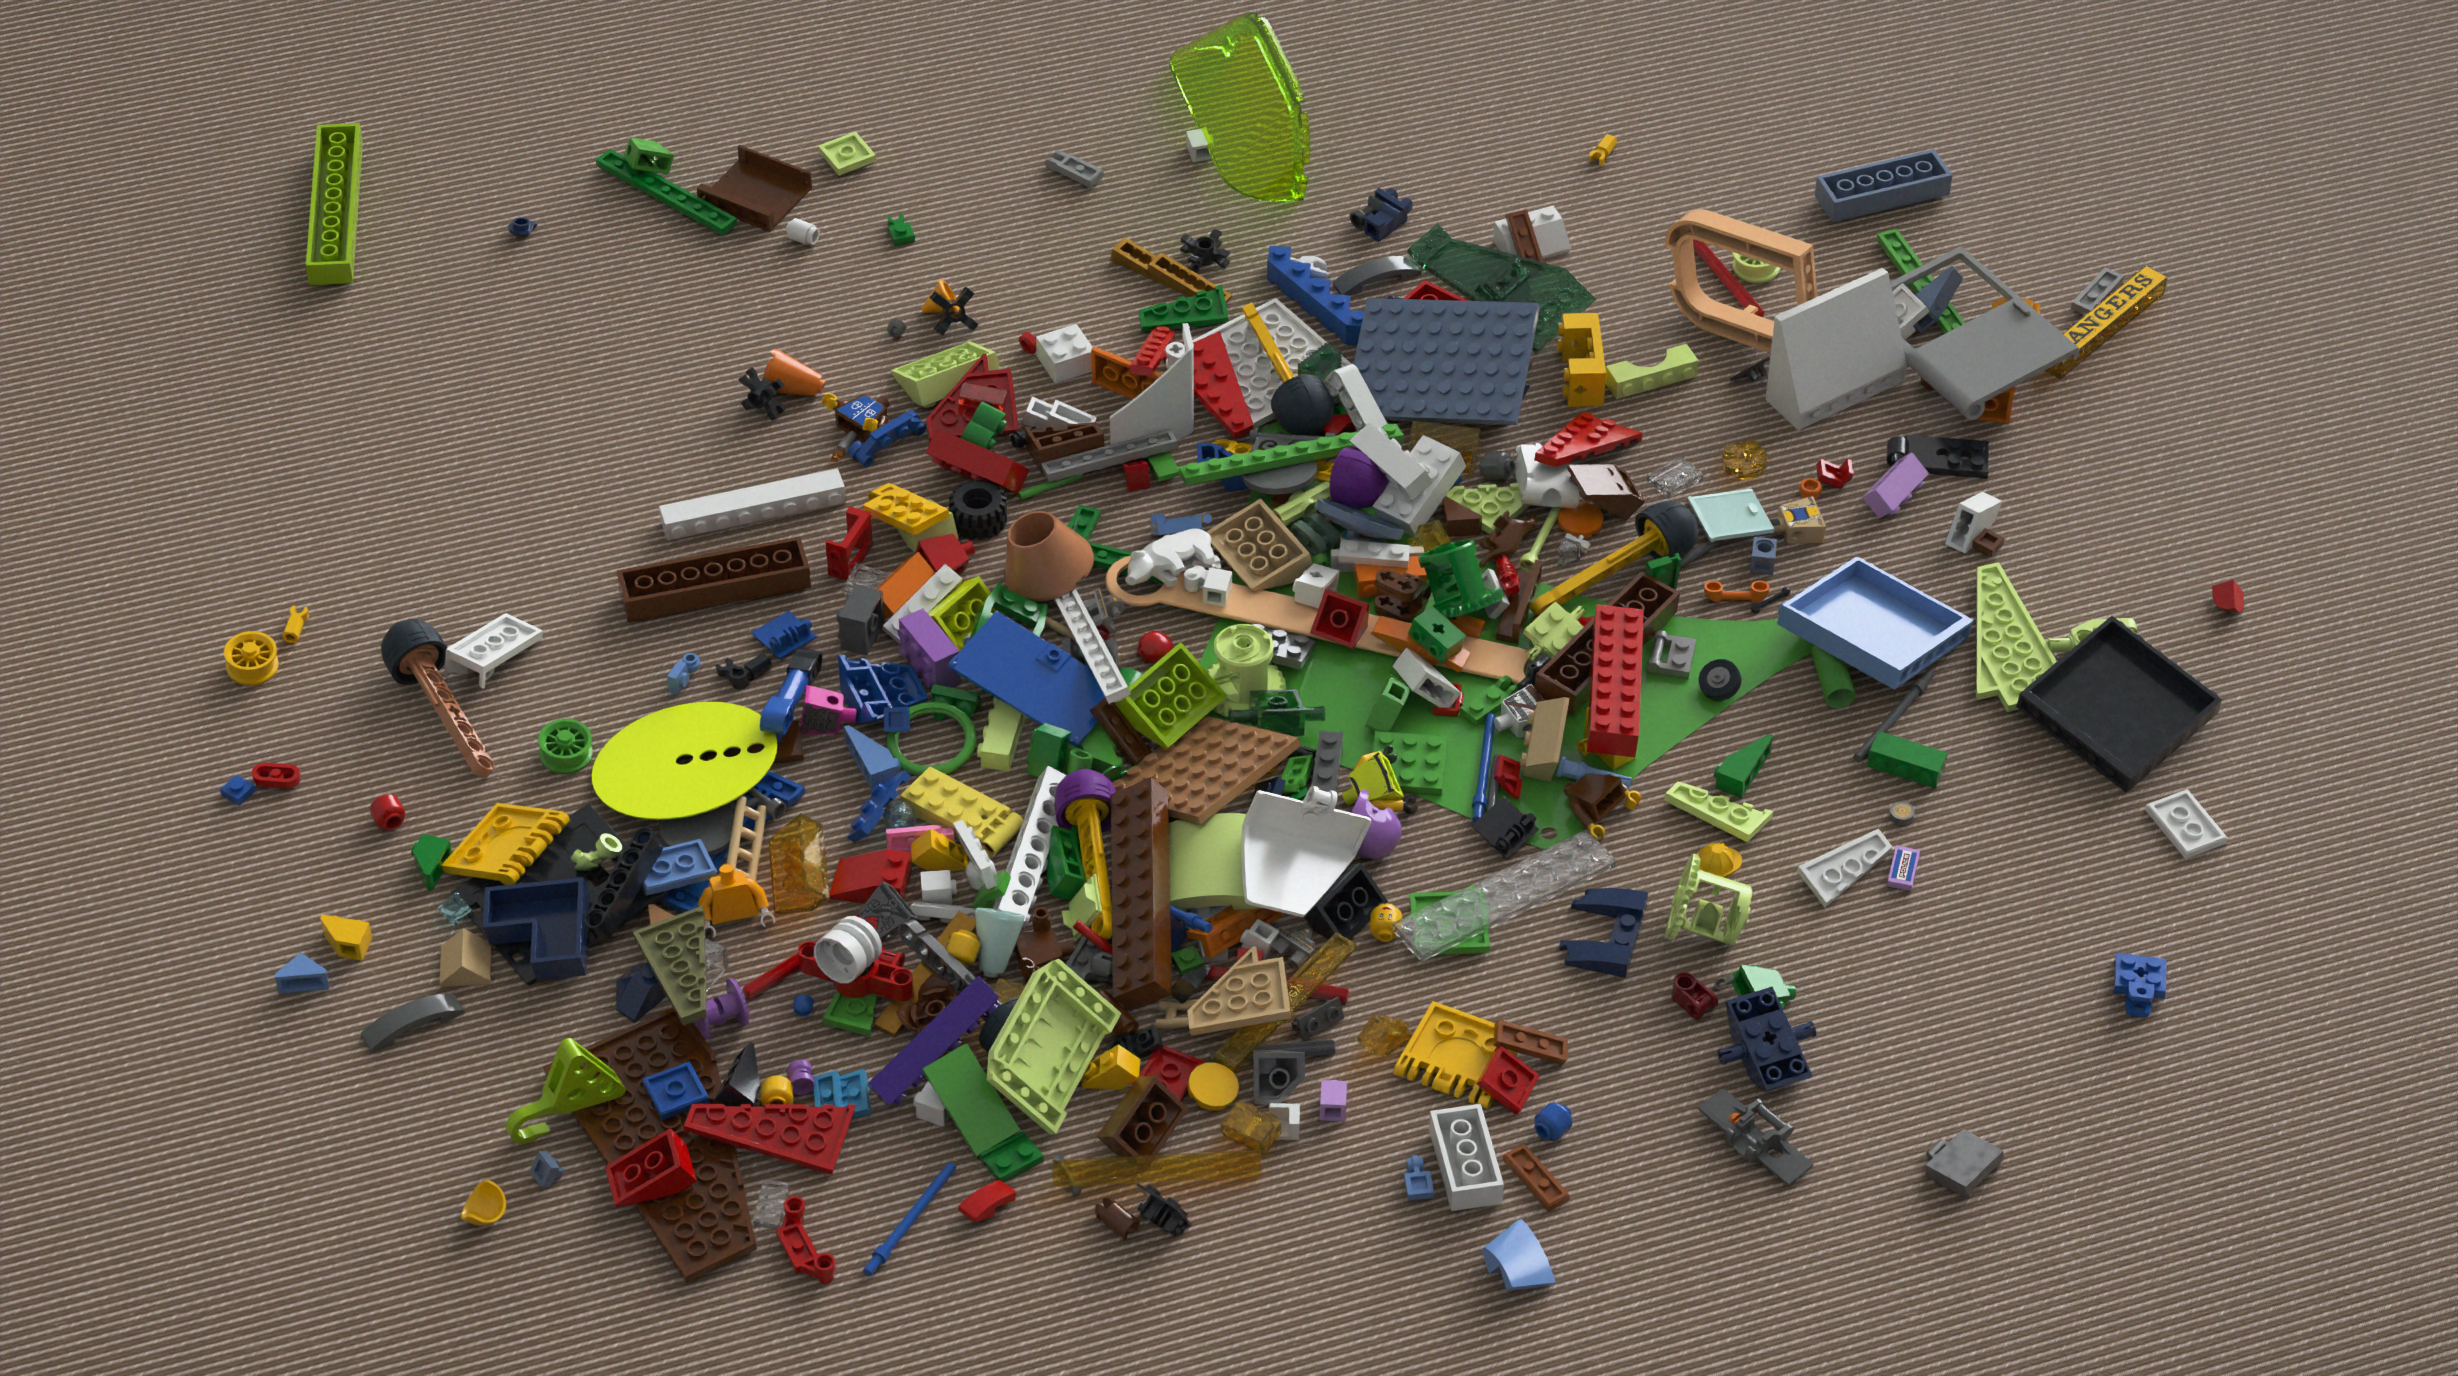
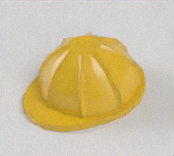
(1719, 859)

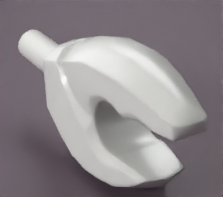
(1317, 266)

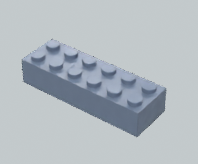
(1883, 185)

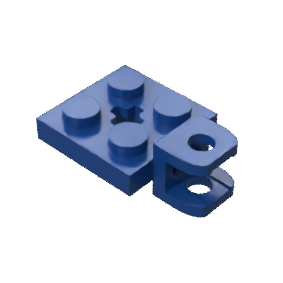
(2143, 989)

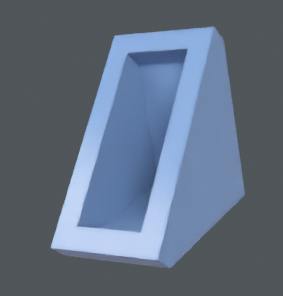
(301, 975)

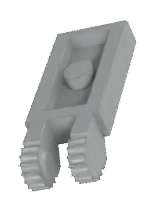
(1074, 168)

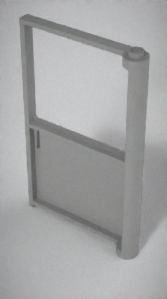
(1989, 351)

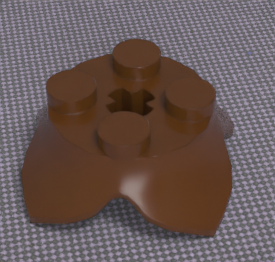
(933, 998)

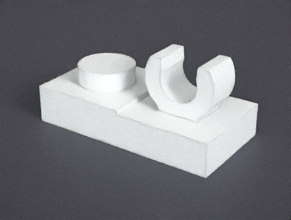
(1491, 581)

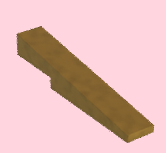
(1161, 269)
(888, 1021)

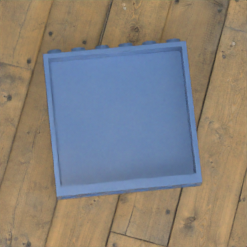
(1875, 622)

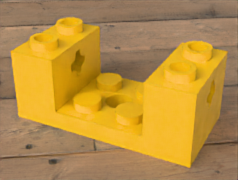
(1583, 350)

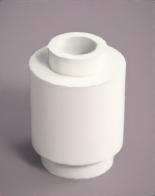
(802, 232)

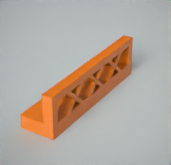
(1229, 928)

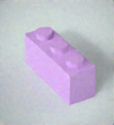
(1896, 486)

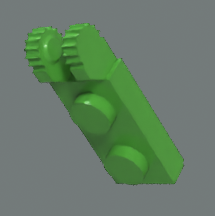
(1488, 701)

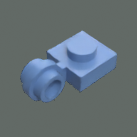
(679, 674)
(1417, 1181)

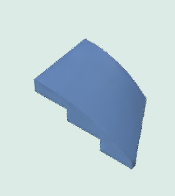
(1518, 1258)

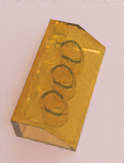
(798, 866)

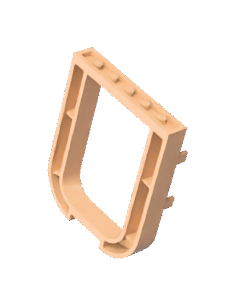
(1744, 240)

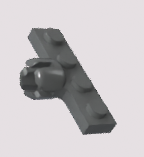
(1091, 962)

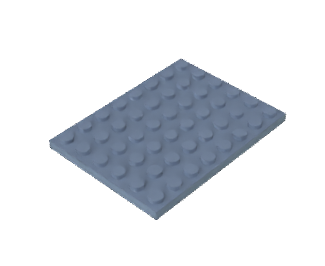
(1447, 359)

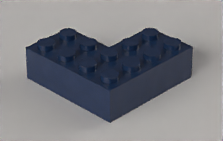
(548, 916)

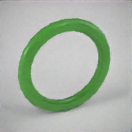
(940, 708)

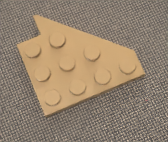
(1243, 996)

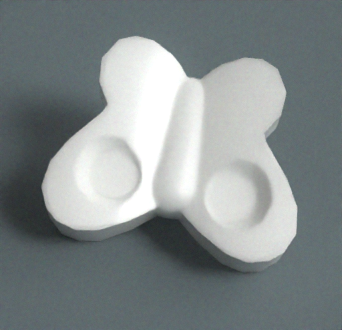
(1584, 544)

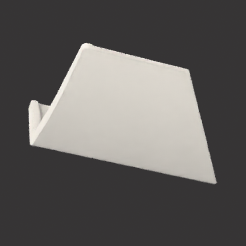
(1165, 403)
(1296, 849)

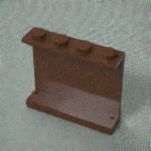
(758, 189)

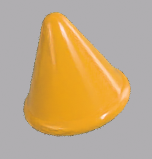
(946, 292)

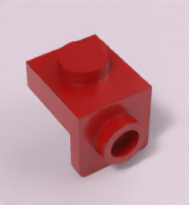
(1833, 474)

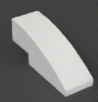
(1059, 415)

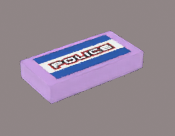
(1903, 868)

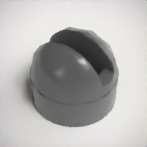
(896, 327)

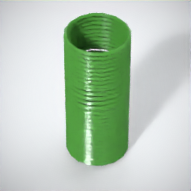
(1833, 676)

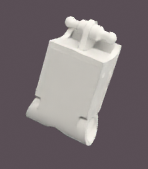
(1543, 483)

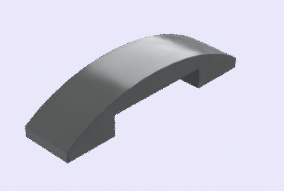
(1375, 270)
(408, 1016)

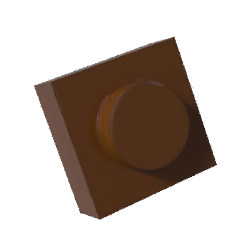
(1988, 542)

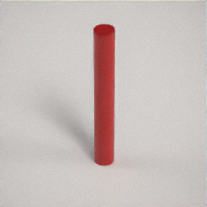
(1092, 936)

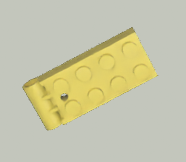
(946, 801)

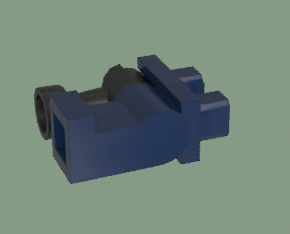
(1383, 213)

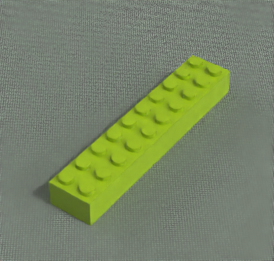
(334, 204)

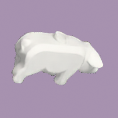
(1171, 556)

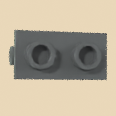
(1319, 1018)

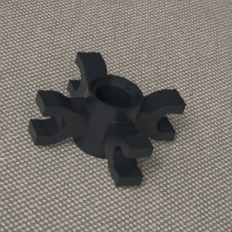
(1205, 251)
(964, 296)
(762, 393)

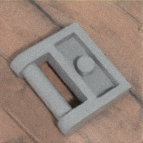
(1679, 656)

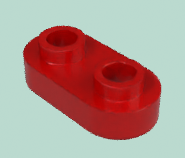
(276, 775)

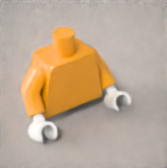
(732, 898)

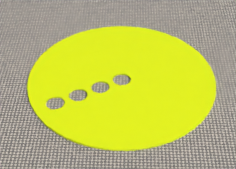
(639, 767)

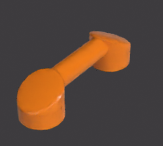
(1715, 592)

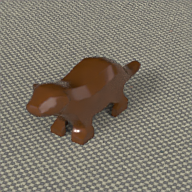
(1508, 538)

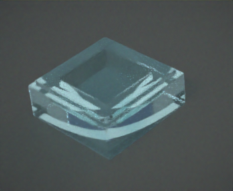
(454, 909)

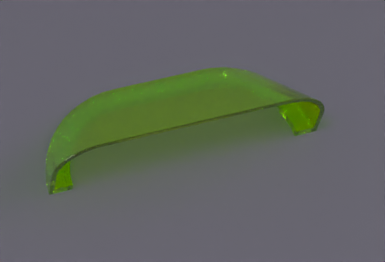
(1247, 107)

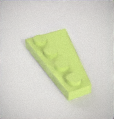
(1717, 810)

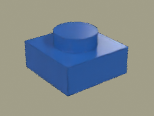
(896, 719)
(237, 790)

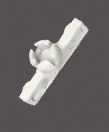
(981, 868)

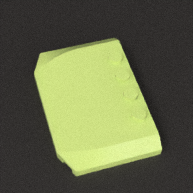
(1049, 1043)

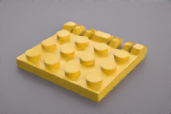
(503, 839)
(1454, 1048)

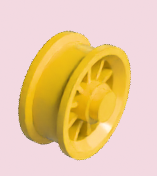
(251, 658)

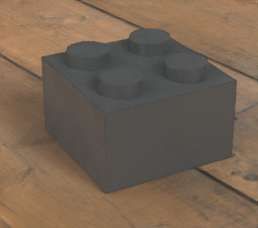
(861, 619)

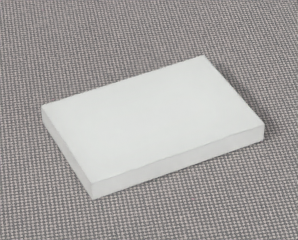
(2186, 824)

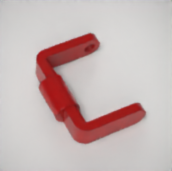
(1442, 711)

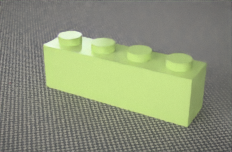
(1000, 737)

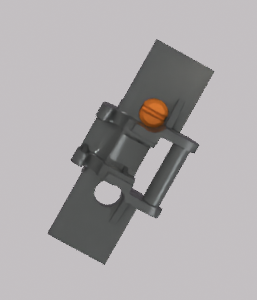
(1751, 1142)

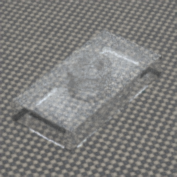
(771, 1204)

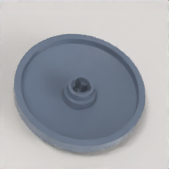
(1357, 521)

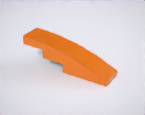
(1396, 635)

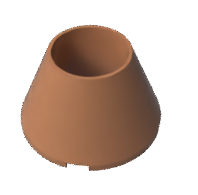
(1045, 557)

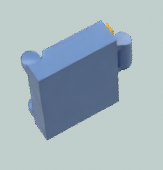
(1163, 526)

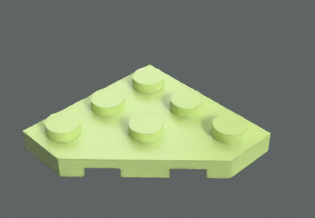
(1490, 502)

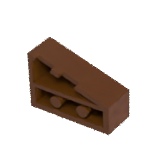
(1062, 442)

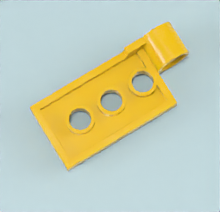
(904, 509)

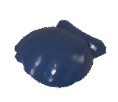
(521, 226)

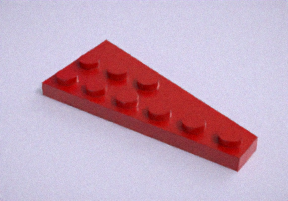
(1218, 386)
(1584, 436)
(782, 1131)

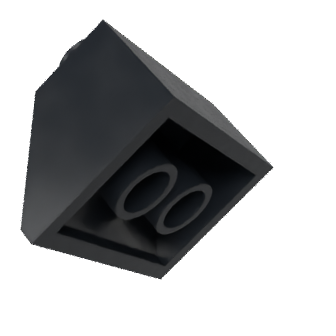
(1346, 904)

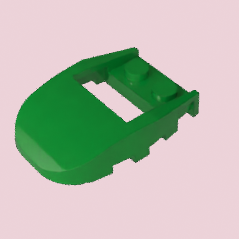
(1014, 606)

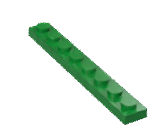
(667, 193)

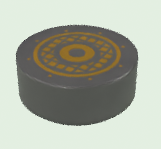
(1901, 813)

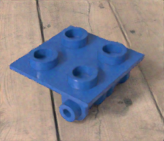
(785, 634)

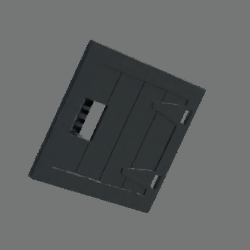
(556, 864)

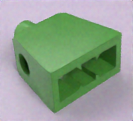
(642, 153)

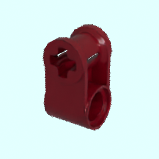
(1692, 995)

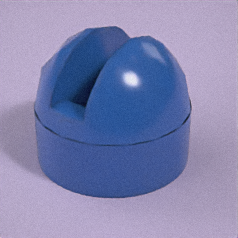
(803, 1005)

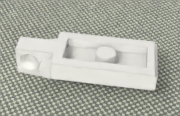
(945, 912)

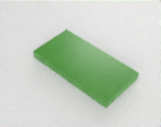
(971, 1100)

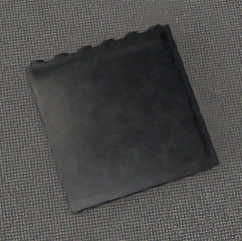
(2119, 703)

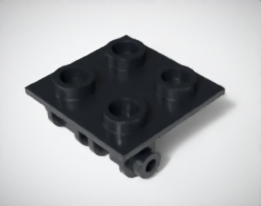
(1506, 827)
(1163, 1211)

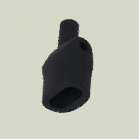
(1532, 668)

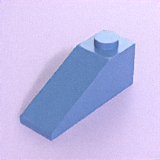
(872, 758)

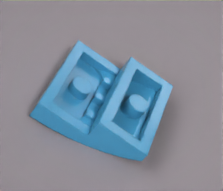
(843, 1091)

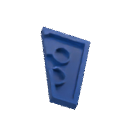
(872, 809)

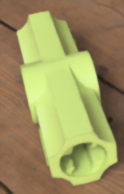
(1302, 503)

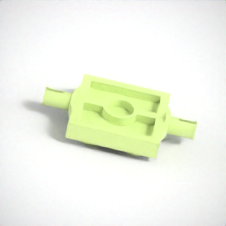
(1553, 630)

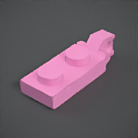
(901, 838)

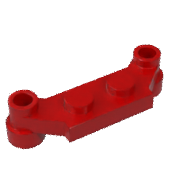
(799, 1246)

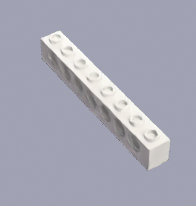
(1031, 847)

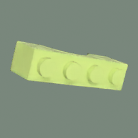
(1628, 379)

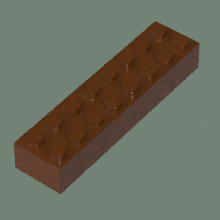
(714, 579)
(1570, 668)

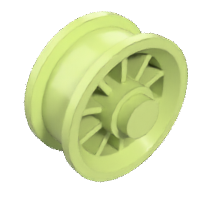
(1753, 270)

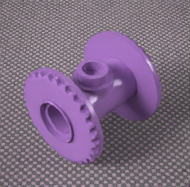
(723, 1007)

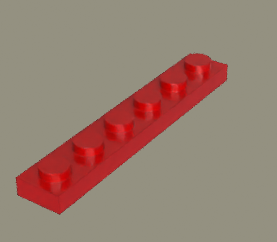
(1152, 351)

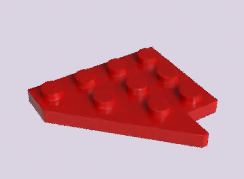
(955, 417)

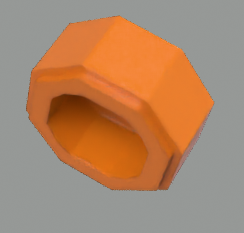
(1810, 487)

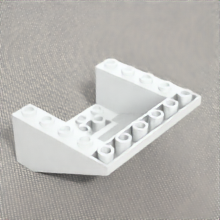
(1835, 351)

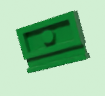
(1665, 570)
(1012, 1157)

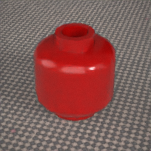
(387, 812)

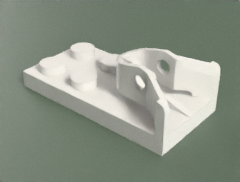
(491, 646)

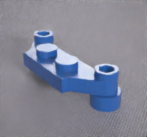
(885, 436)

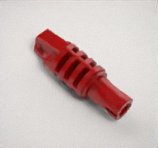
(1507, 575)

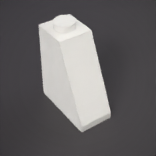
(1971, 519)
(1425, 679)

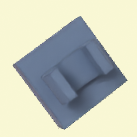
(545, 1169)

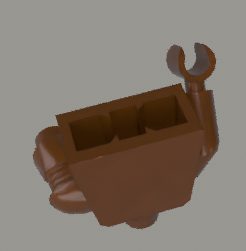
(1039, 946)

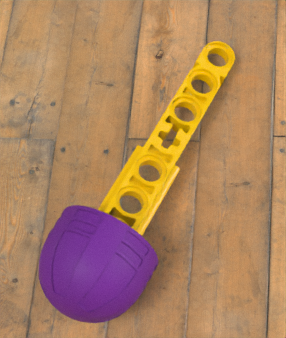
(1352, 477)
(1085, 801)

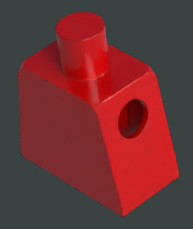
(946, 551)

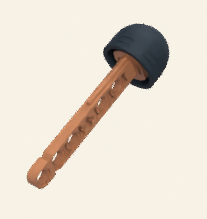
(415, 655)

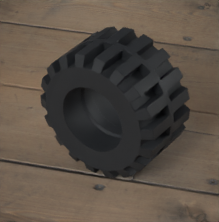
(978, 509)

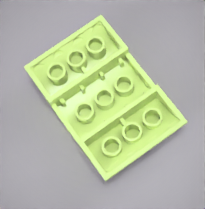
(1207, 863)

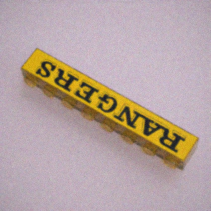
(2111, 316)

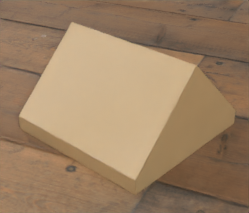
(465, 960)

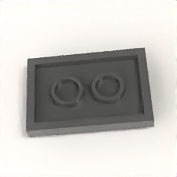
(1289, 648)

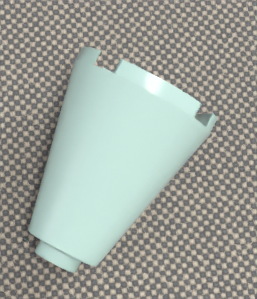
(997, 935)

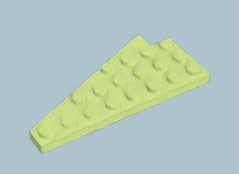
(2007, 640)

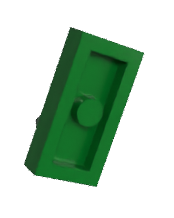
(962, 699)

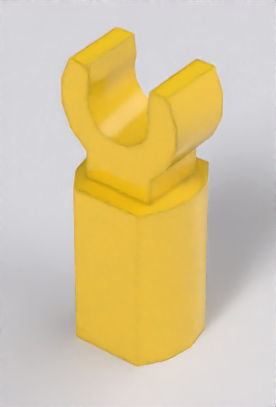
(1603, 149)
(294, 625)

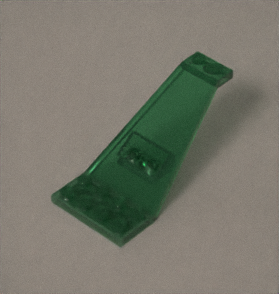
(1479, 269)

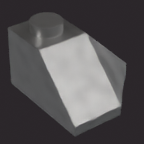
(1276, 1074)

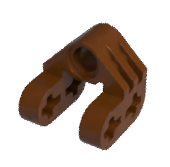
(1404, 596)

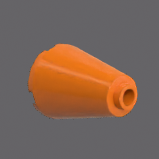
(795, 376)

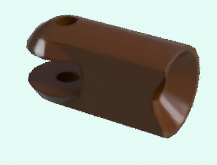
(1116, 1217)

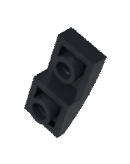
(1141, 1044)

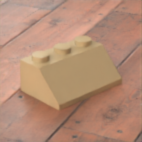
(1544, 739)

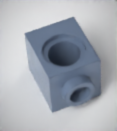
(1763, 555)

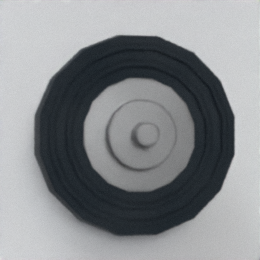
(1719, 679)

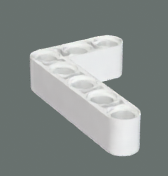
(1349, 388)

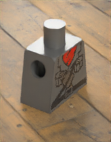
(886, 911)

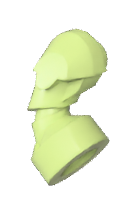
(607, 847)

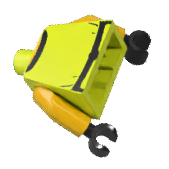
(1376, 775)

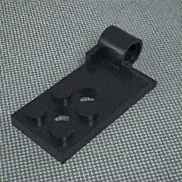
(1928, 448)

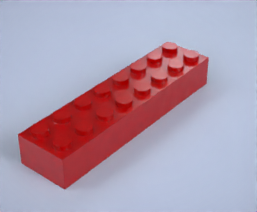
(1615, 681)

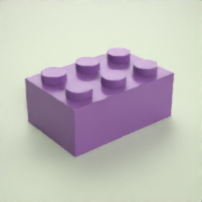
(927, 649)

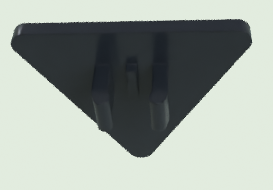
(1750, 370)

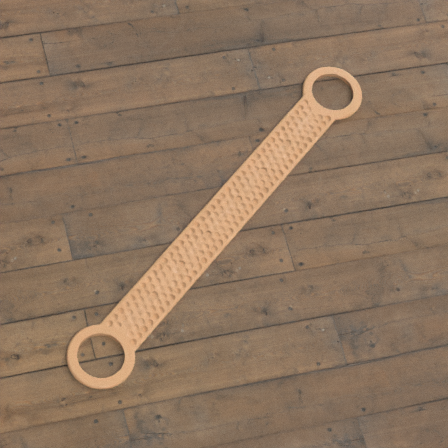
(1283, 613)

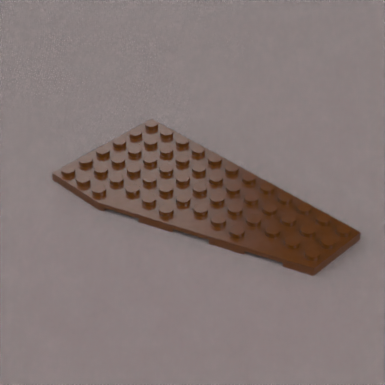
(710, 1218)

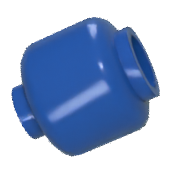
(1553, 1121)

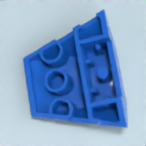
(876, 687)

